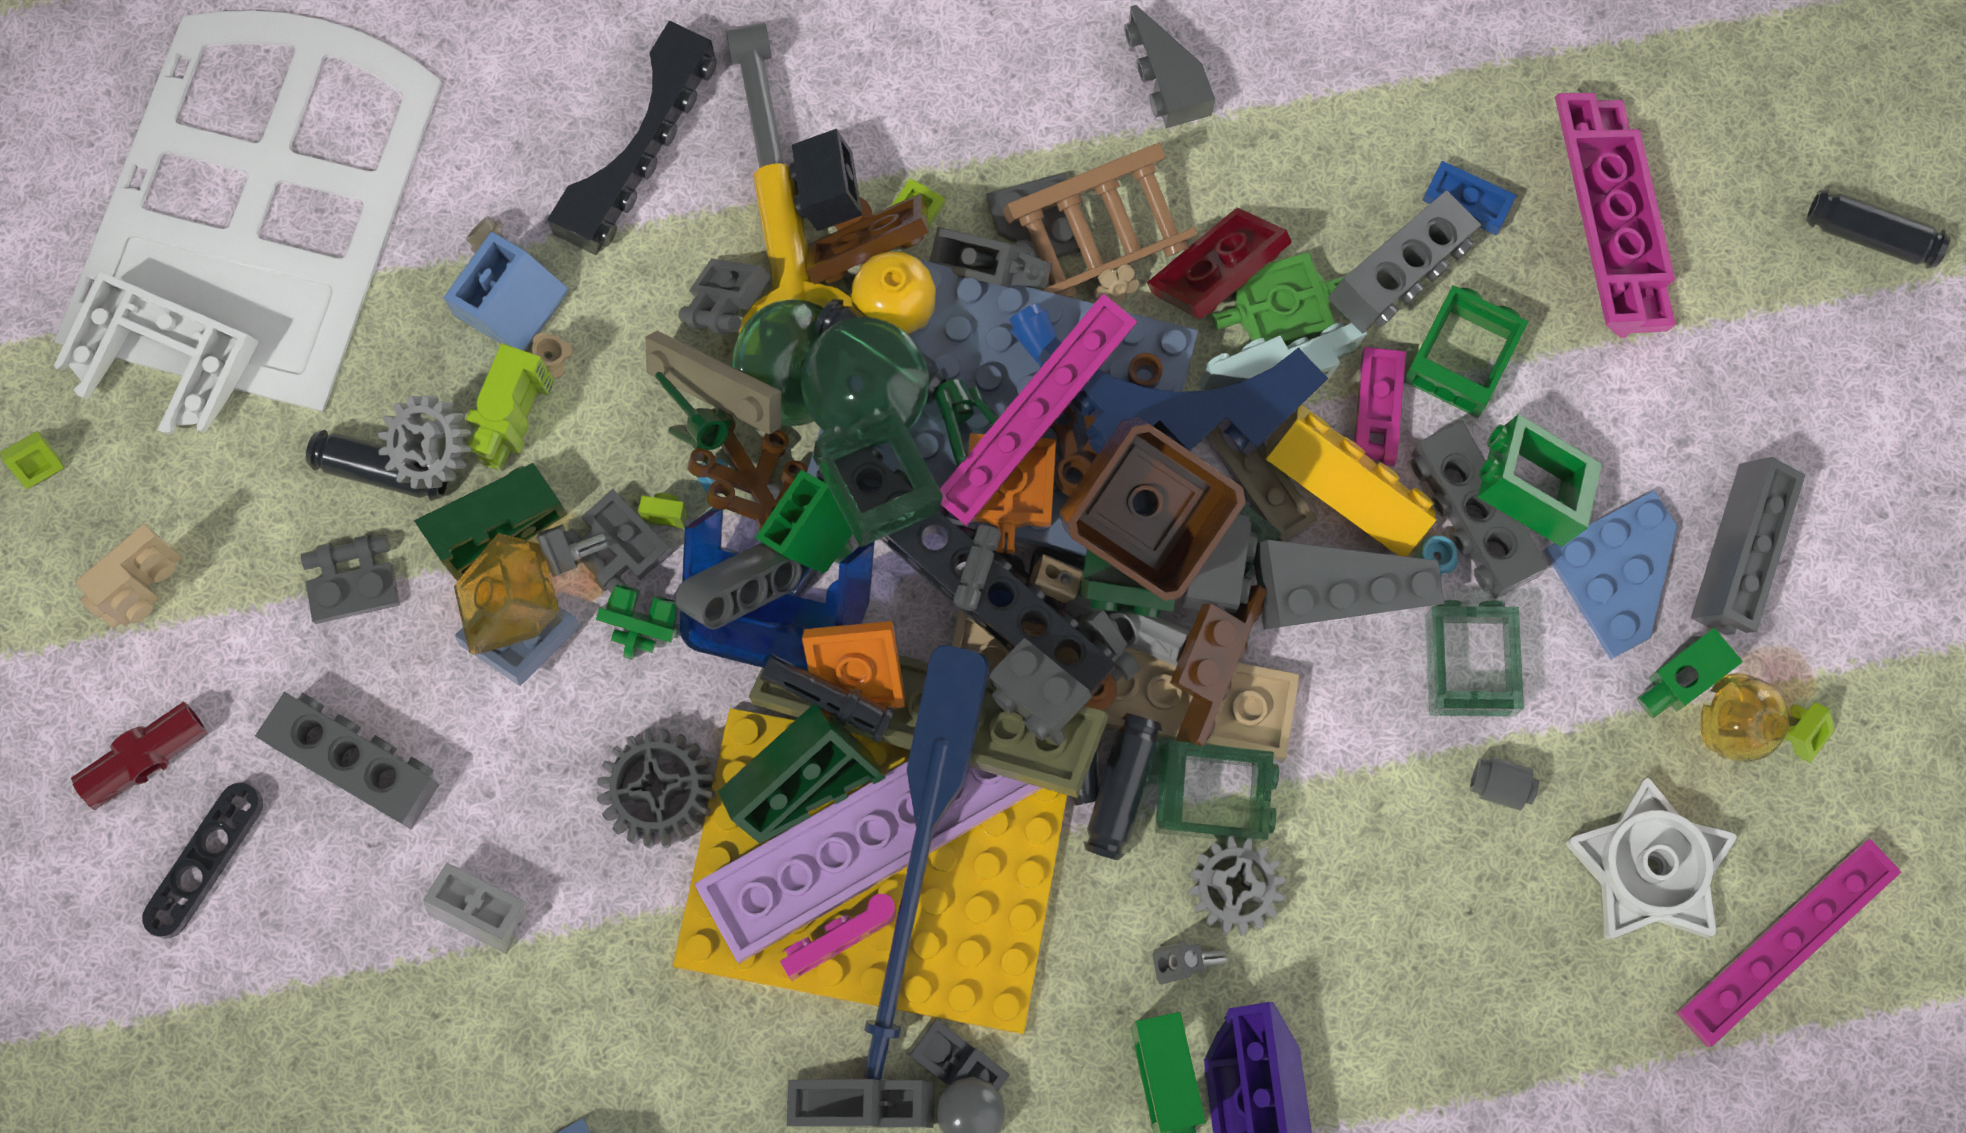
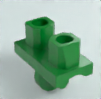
(621, 613)

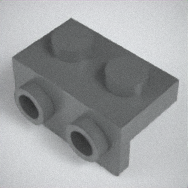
(1037, 691)

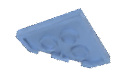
(1619, 571)

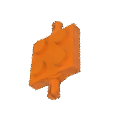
(1024, 495)

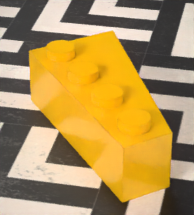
(1350, 481)

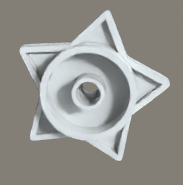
(1685, 858)

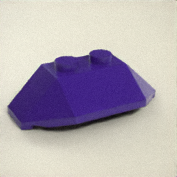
(1256, 1074)

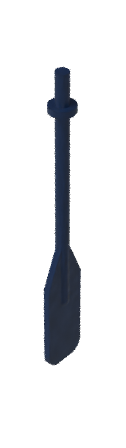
(935, 777)

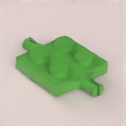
(1282, 301)

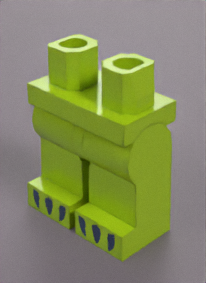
(505, 404)

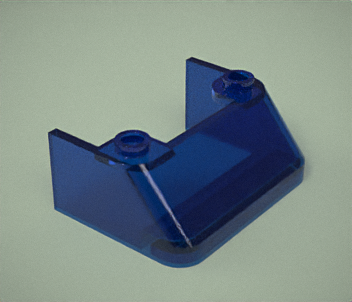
(780, 623)

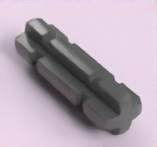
(977, 567)

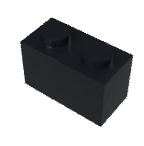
(825, 180)

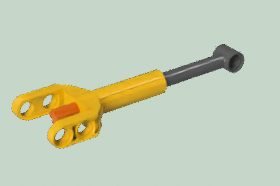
(773, 182)

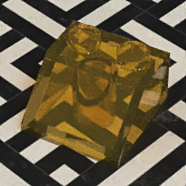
(505, 595)

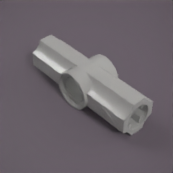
(1148, 634)

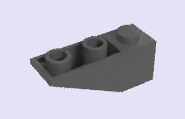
(1181, 83)

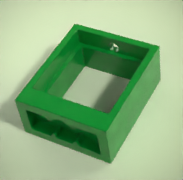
(1449, 385)
(1579, 475)
(1167, 1074)

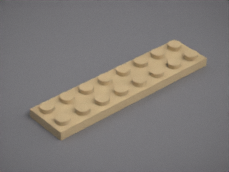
(1251, 717)

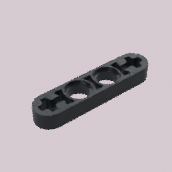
(197, 856)

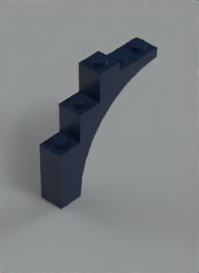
(1243, 411)

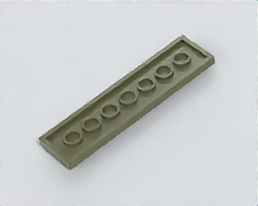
(1001, 739)

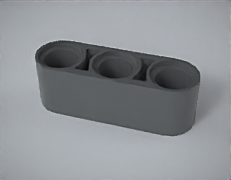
(737, 586)

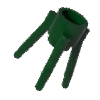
(956, 407)
(704, 426)

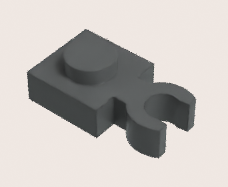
(1103, 628)

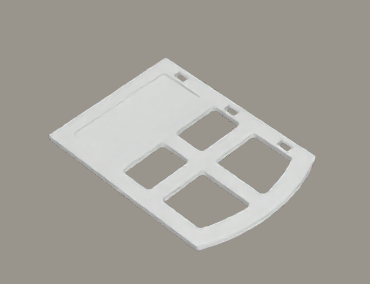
(281, 295)

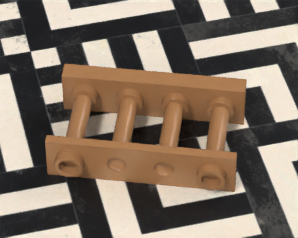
(1105, 183)

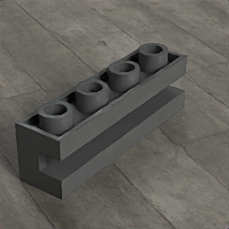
(1748, 546)

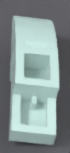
(1263, 355)

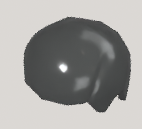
(971, 1107)

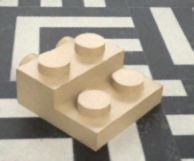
(120, 581)

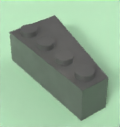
(1336, 583)

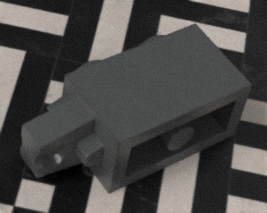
(989, 260)
(1222, 575)

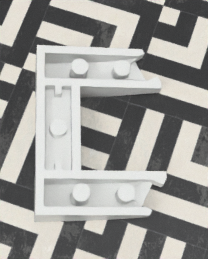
(116, 308)

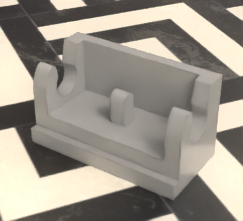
(474, 907)

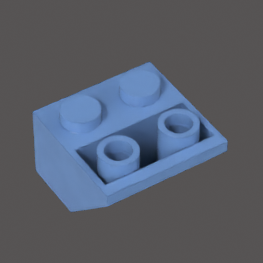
(505, 293)

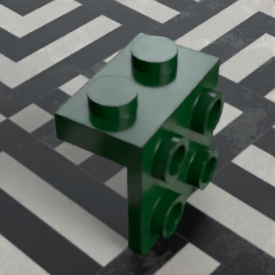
(1110, 586)

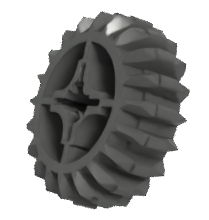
(637, 791)

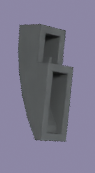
(860, 1103)

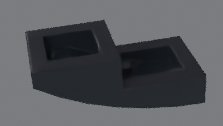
(952, 1057)

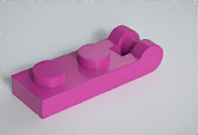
(1380, 402)
(840, 936)

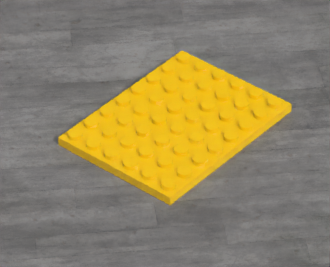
(973, 922)

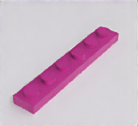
(1036, 409)
(1788, 943)

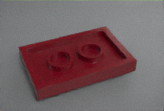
(1219, 263)

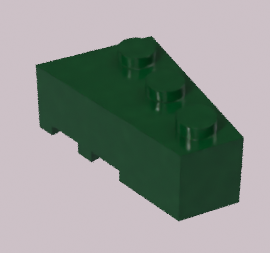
(511, 506)
(797, 773)

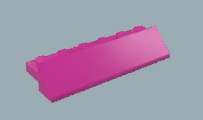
(1618, 214)

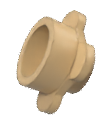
(551, 344)

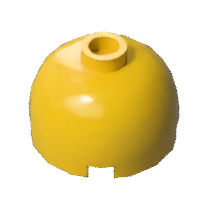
(895, 290)

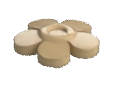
(1117, 284)

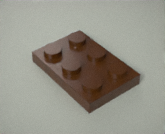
(855, 244)

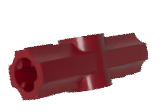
(138, 755)

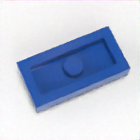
(1480, 198)

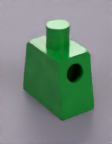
(808, 525)
(1708, 655)

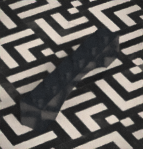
(593, 205)

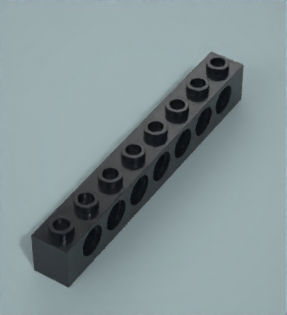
(939, 570)

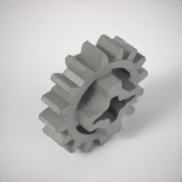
(429, 443)
(1216, 881)

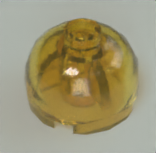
(1744, 719)

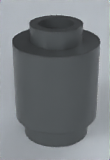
(1504, 783)

